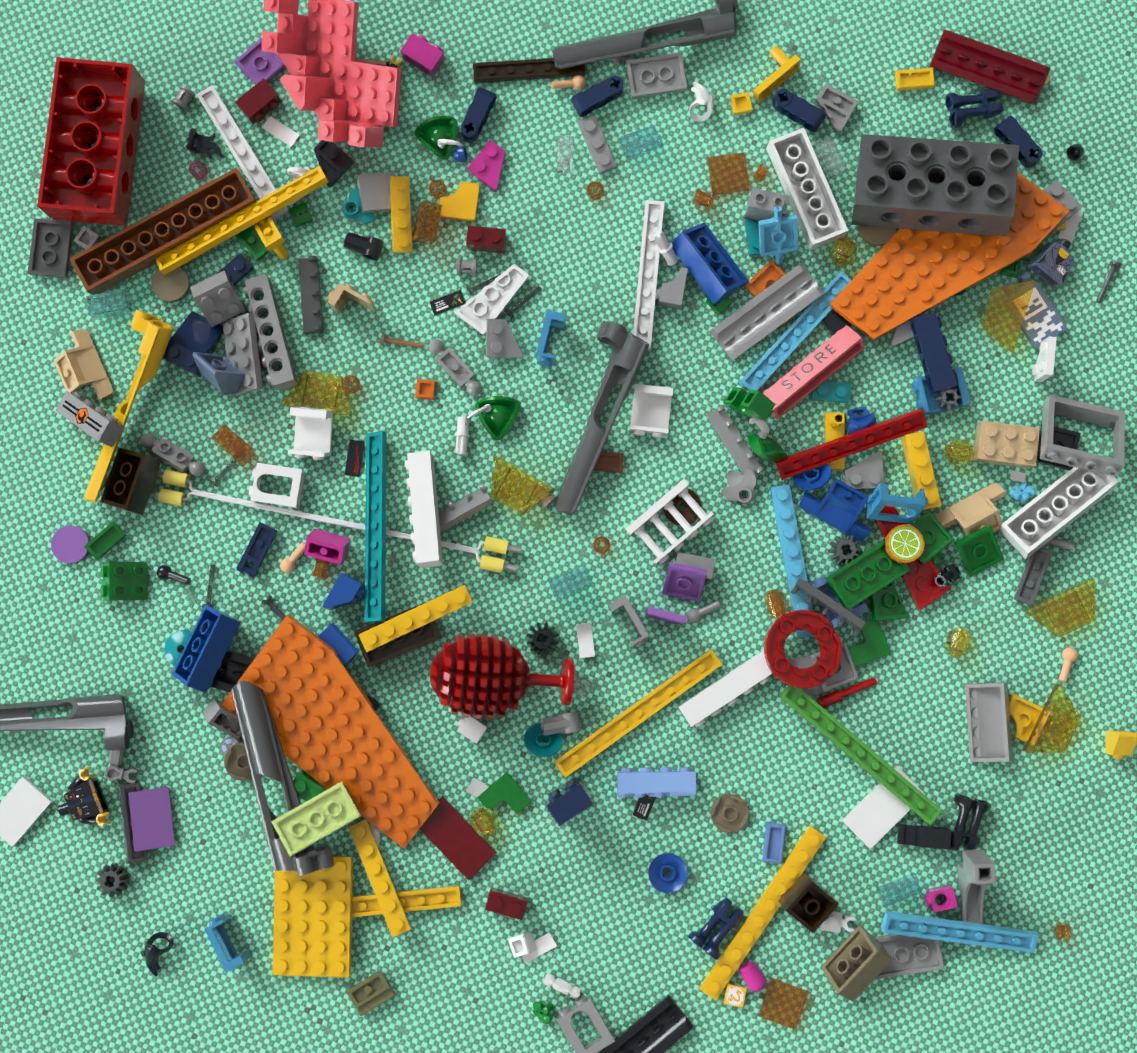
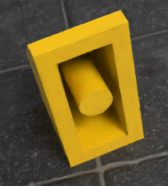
(1120, 743)

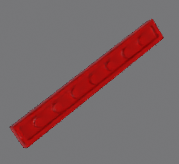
(851, 444)

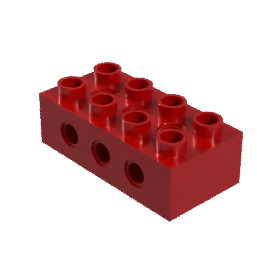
(73, 128)

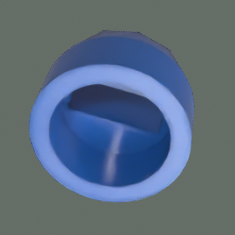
(460, 154)

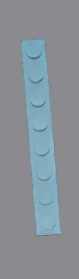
(794, 335)
(790, 548)
(959, 932)

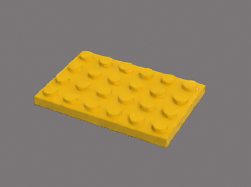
(314, 921)

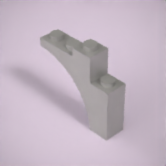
(973, 877)

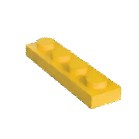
(400, 214)

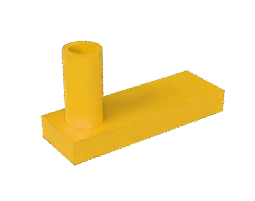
(787, 69)
(271, 237)
(834, 428)

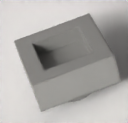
(87, 238)

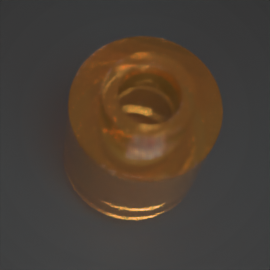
(775, 603)

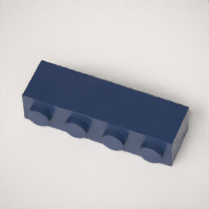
(933, 353)

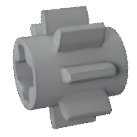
(952, 400)

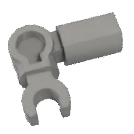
(118, 773)

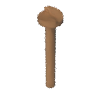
(401, 342)

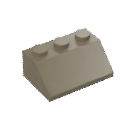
(856, 964)

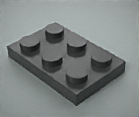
(50, 248)

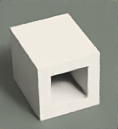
(471, 728)

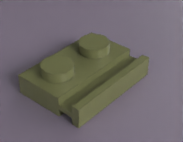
(370, 992)

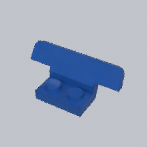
(839, 508)

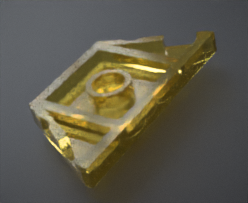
(1007, 312)
(320, 392)
(516, 487)
(1067, 610)
(1055, 724)

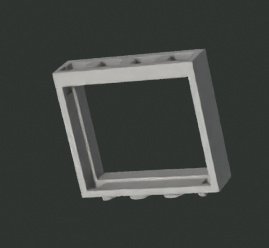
(1087, 413)

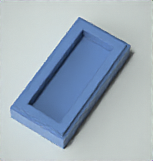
(774, 842)

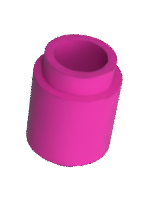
(753, 976)

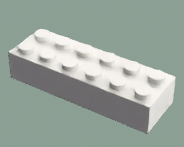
(807, 188)
(1056, 509)

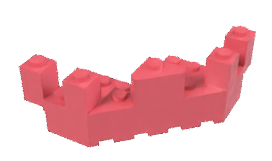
(324, 78)

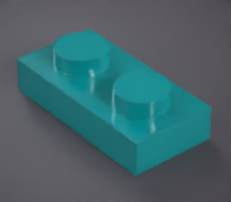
(832, 392)

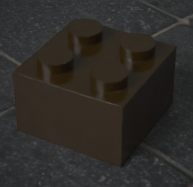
(808, 902)

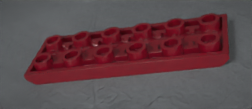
(989, 67)

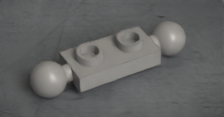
(455, 367)
(172, 455)

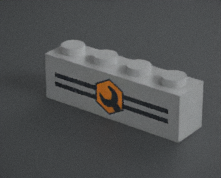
(89, 418)

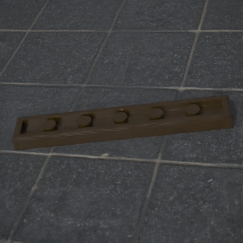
(522, 70)

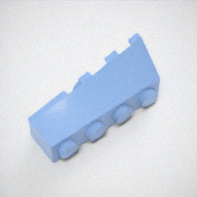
(656, 783)

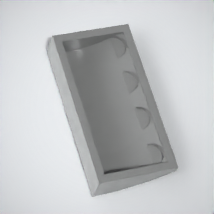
(989, 722)

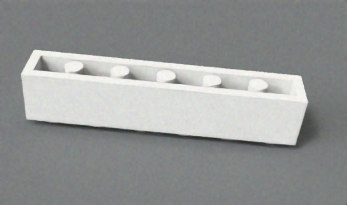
(424, 509)
(726, 690)

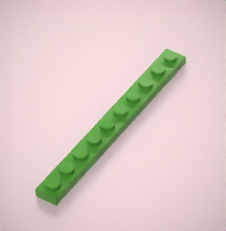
(861, 754)

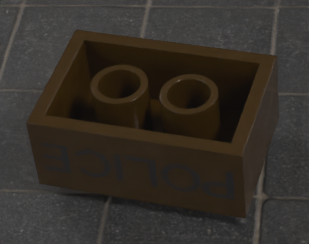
(130, 481)

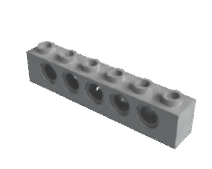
(286, 376)

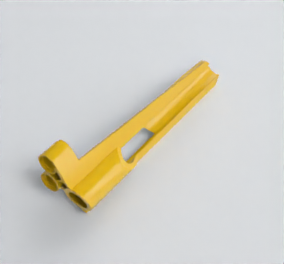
(152, 349)

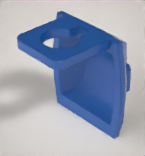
(860, 422)

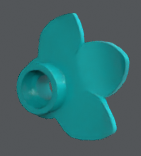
(354, 201)

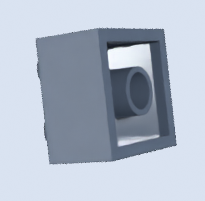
(219, 372)

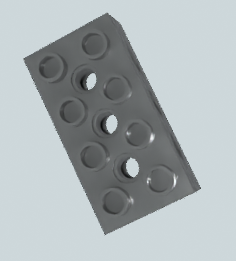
(946, 206)

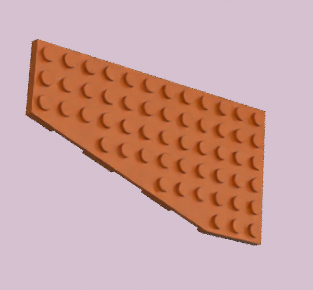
(928, 267)
(335, 731)

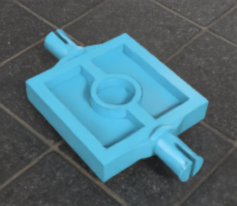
(778, 235)

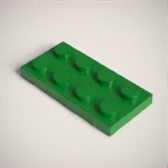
(865, 576)

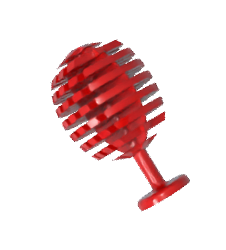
(489, 676)

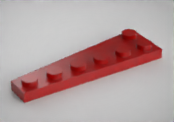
(921, 577)

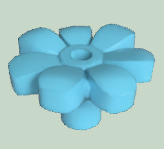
(1022, 492)

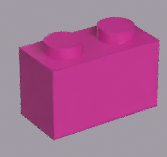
(423, 54)
(327, 546)

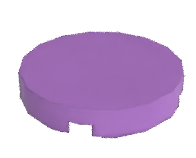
(69, 544)

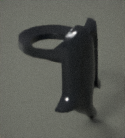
(201, 144)
(152, 953)

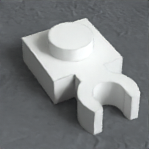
(835, 922)

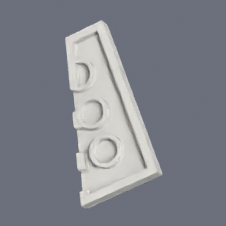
(492, 299)

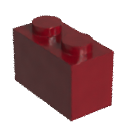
(258, 101)
(486, 239)
(506, 903)

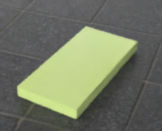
(316, 819)

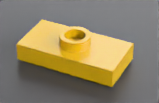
(914, 79)

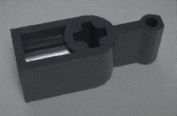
(924, 836)

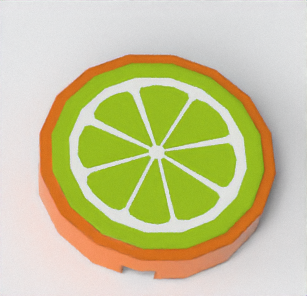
(904, 544)

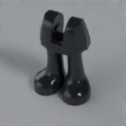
(979, 809)

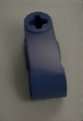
(597, 95)
(799, 110)
(477, 114)
(1012, 133)

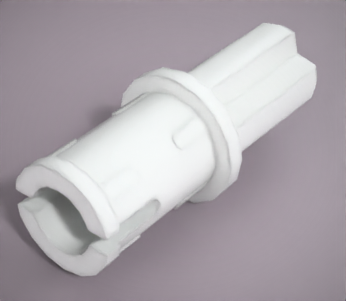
(665, 248)
(462, 435)

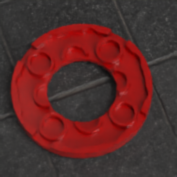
(829, 649)

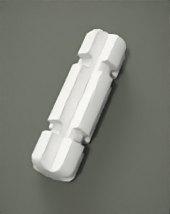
(562, 986)

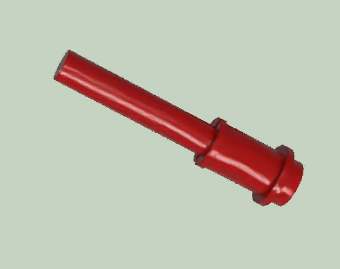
(837, 696)

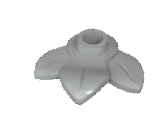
(738, 484)

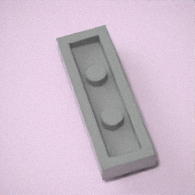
(597, 145)

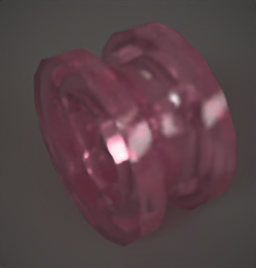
(193, 165)

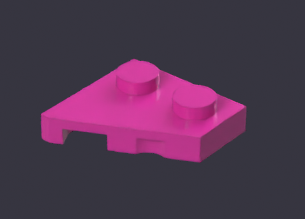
(488, 165)

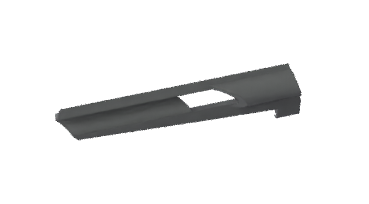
(701, 28)
(621, 370)
(88, 713)
(268, 759)

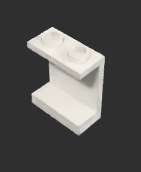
(651, 410)
(312, 432)

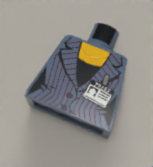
(1053, 262)

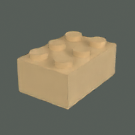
(1006, 444)

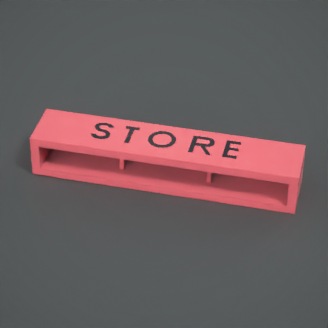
(814, 370)

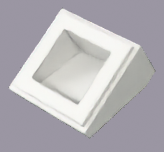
(522, 944)

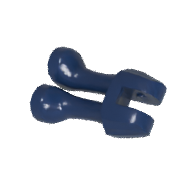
(955, 101)
(712, 946)

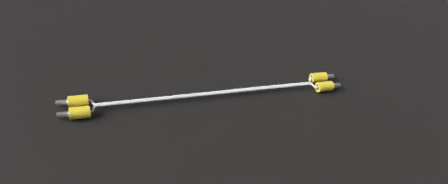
(182, 480)

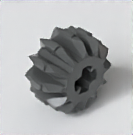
(851, 548)
(118, 885)

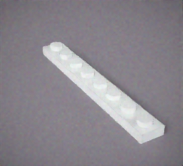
(238, 145)
(648, 271)

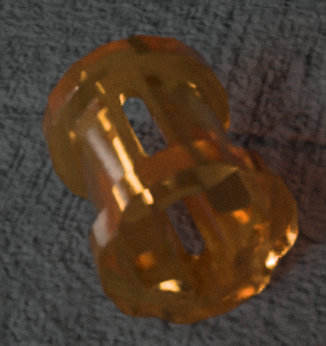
(703, 199)
(321, 568)

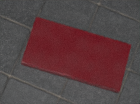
(457, 839)

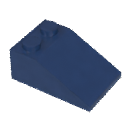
(192, 336)

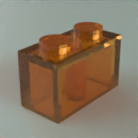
(427, 222)
(233, 445)

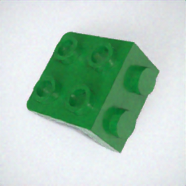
(124, 581)

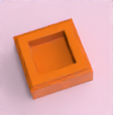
(425, 389)

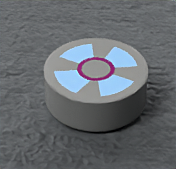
(227, 743)

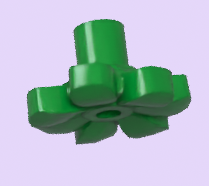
(543, 1011)

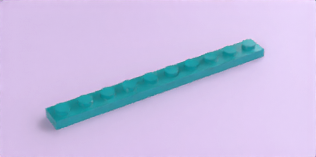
(375, 527)

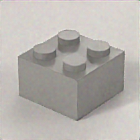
(217, 298)

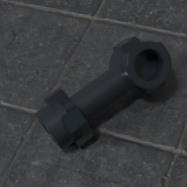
(951, 573)

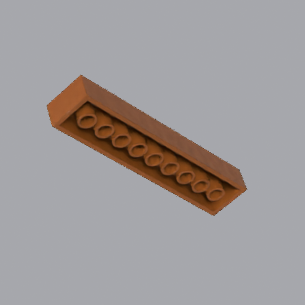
(160, 232)

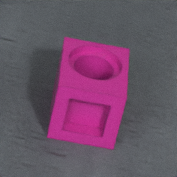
(949, 898)

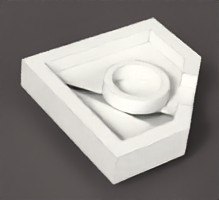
(1045, 362)

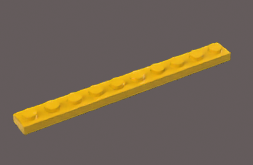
(241, 220)
(638, 713)
(762, 913)

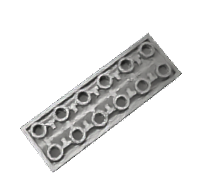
(767, 311)

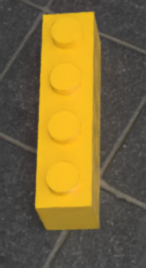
(920, 468)

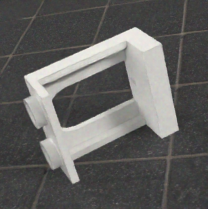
(296, 490)

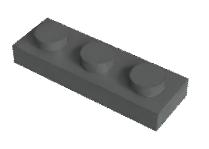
(1033, 576)

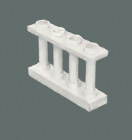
(667, 503)

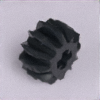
(545, 633)

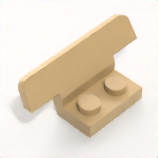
(83, 366)
(975, 511)

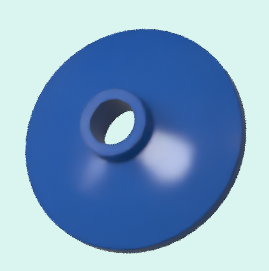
(807, 482)
(668, 883)

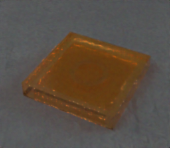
(728, 173)
(783, 1003)

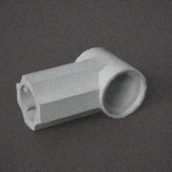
(565, 723)

